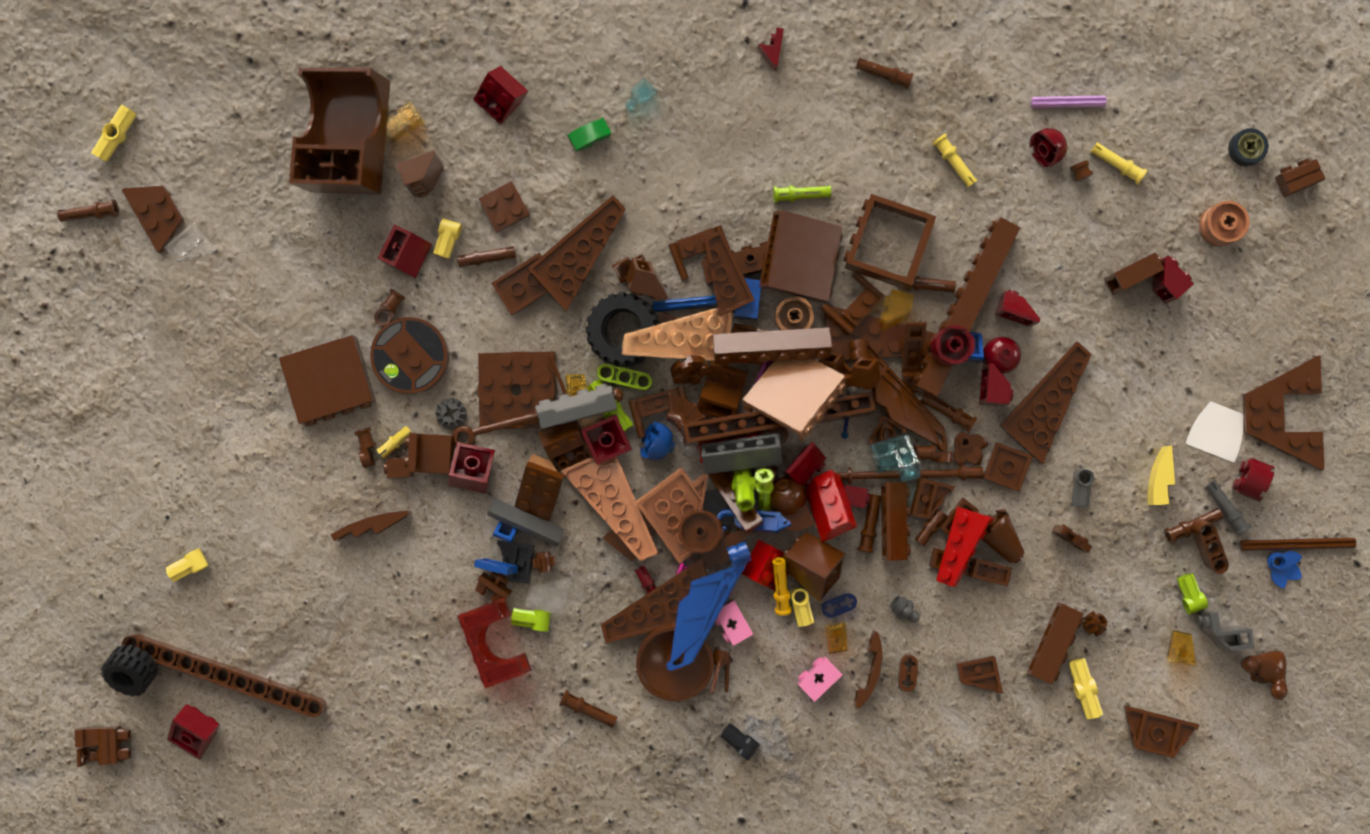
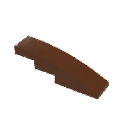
(376, 523)
(977, 568)

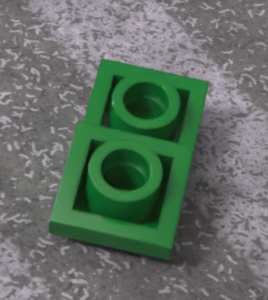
(588, 134)

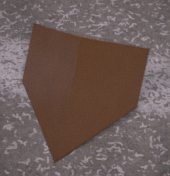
(885, 429)

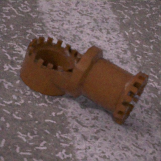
(389, 307)
(366, 442)
(929, 453)

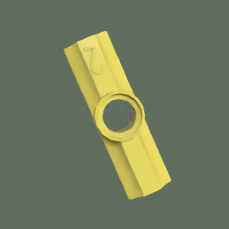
(121, 123)
(1085, 688)

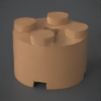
(790, 306)

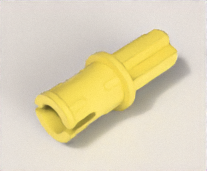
(394, 442)

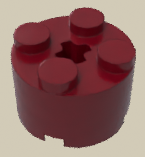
(958, 337)
(1254, 479)

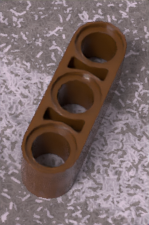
(1203, 540)

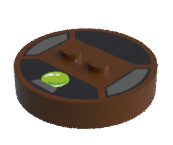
(409, 355)

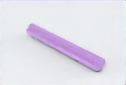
(1068, 101)

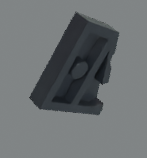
(518, 555)

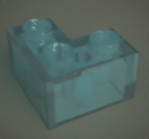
(896, 454)

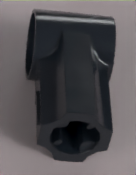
(743, 744)

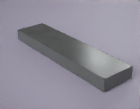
(525, 522)

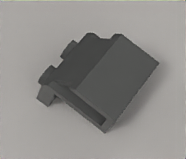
(1210, 625)

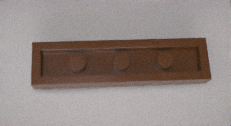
(723, 482)

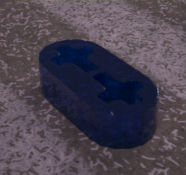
(840, 609)

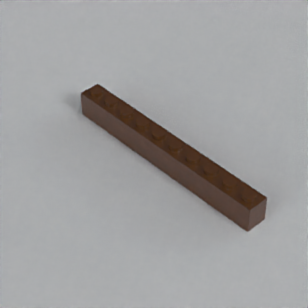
(969, 298)
(757, 423)

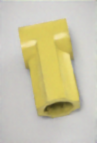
(448, 233)
(191, 563)
(802, 608)

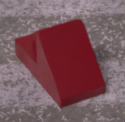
(771, 53)

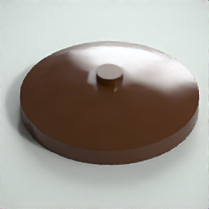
(675, 684)

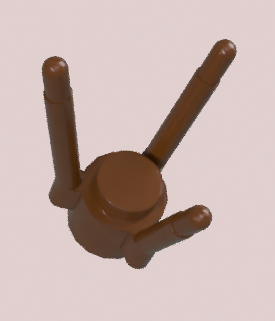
(721, 659)

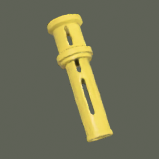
(949, 152)
(1126, 167)

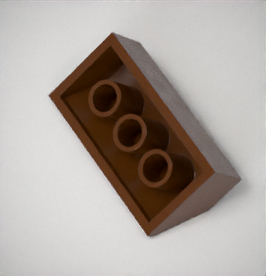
(894, 521)

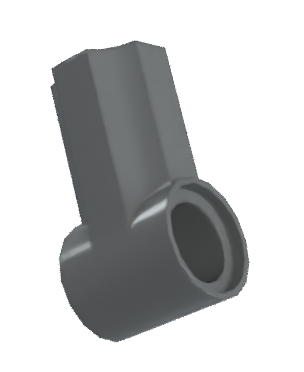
(1082, 491)

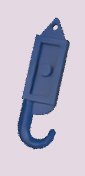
(772, 521)

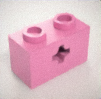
(741, 630)
(817, 688)

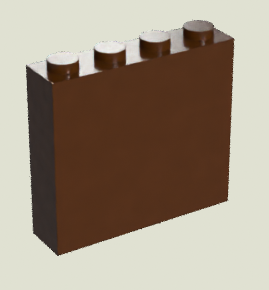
(801, 256)
(327, 380)

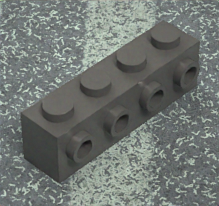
(738, 455)

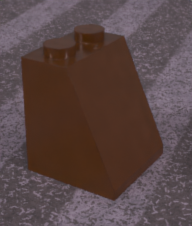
(814, 564)

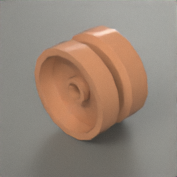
(1224, 223)

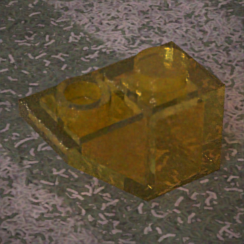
(897, 309)

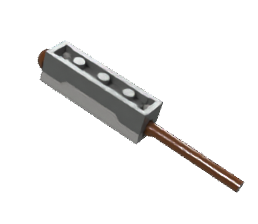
(564, 409)

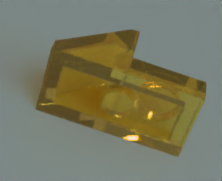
(575, 383)

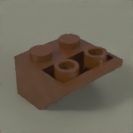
(644, 280)
(564, 445)

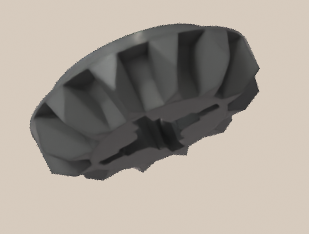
(459, 415)

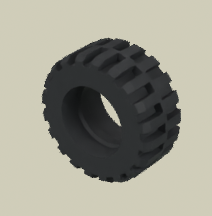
(604, 312)

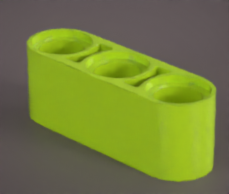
(616, 371)

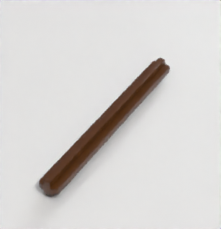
(1294, 544)

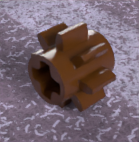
(544, 561)
(1095, 623)

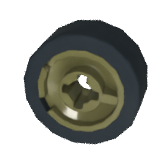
(1238, 145)

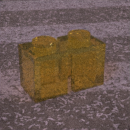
(406, 115)

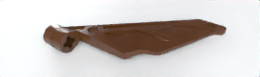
(899, 400)

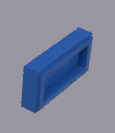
(496, 566)

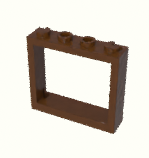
(877, 273)

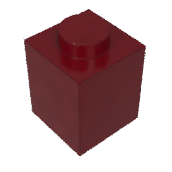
(857, 496)

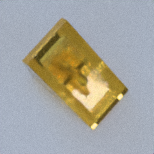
(836, 637)
(1181, 648)

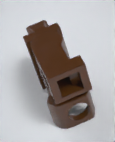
(108, 742)

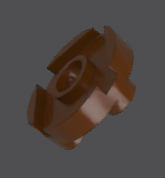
(689, 370)

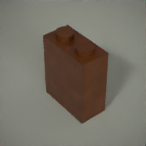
(1134, 273)

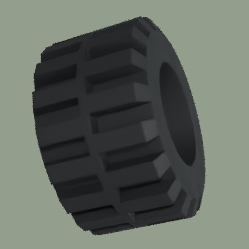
(129, 670)

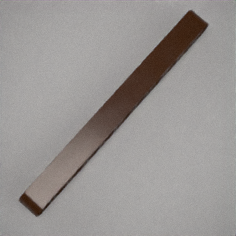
(234, 675)

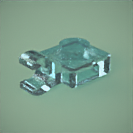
(641, 93)

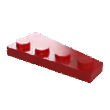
(964, 536)

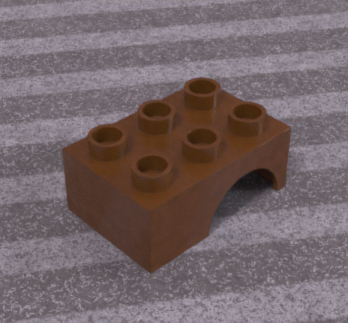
(344, 132)

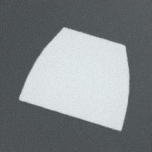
(1217, 431)

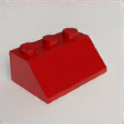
(830, 505)

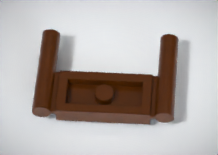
(690, 247)
(859, 307)
(651, 405)

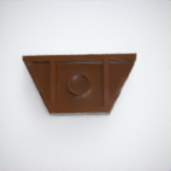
(155, 212)
(1157, 732)

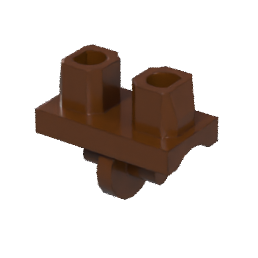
(495, 583)

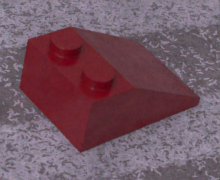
(805, 464)

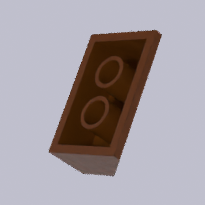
(421, 173)

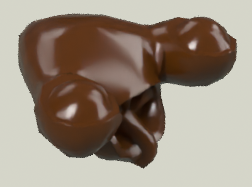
(1268, 668)

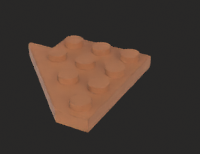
(668, 504)

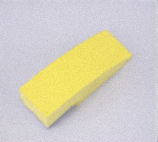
(1161, 476)

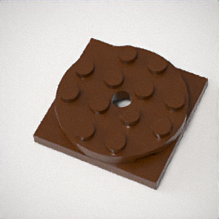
(501, 372)

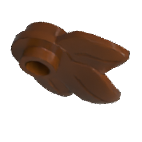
(971, 450)

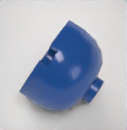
(657, 442)

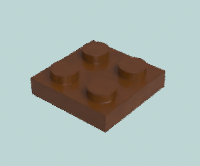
(504, 206)
(1007, 466)

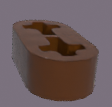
(903, 672)

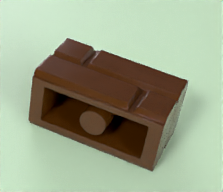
(1299, 178)

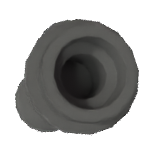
(904, 609)

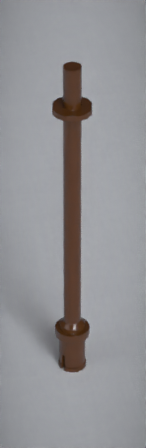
(962, 473)

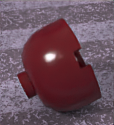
(1049, 147)
(1002, 353)

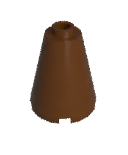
(1003, 537)

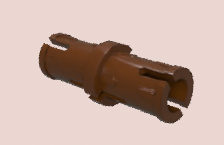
(930, 527)

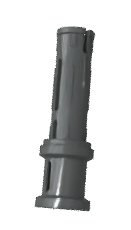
(1232, 515)

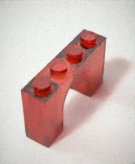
(490, 667)

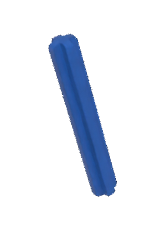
(685, 303)

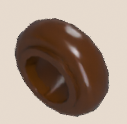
(468, 430)

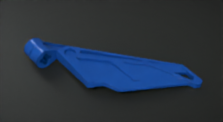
(703, 605)

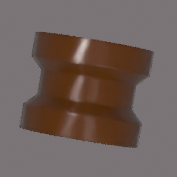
(1081, 171)

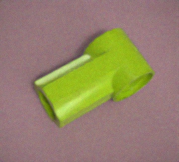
(1193, 599)
(536, 619)

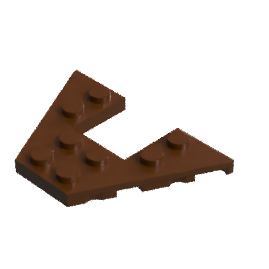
(1265, 413)

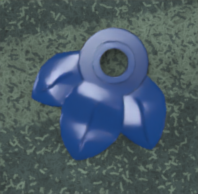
(1286, 568)

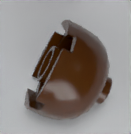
(787, 496)

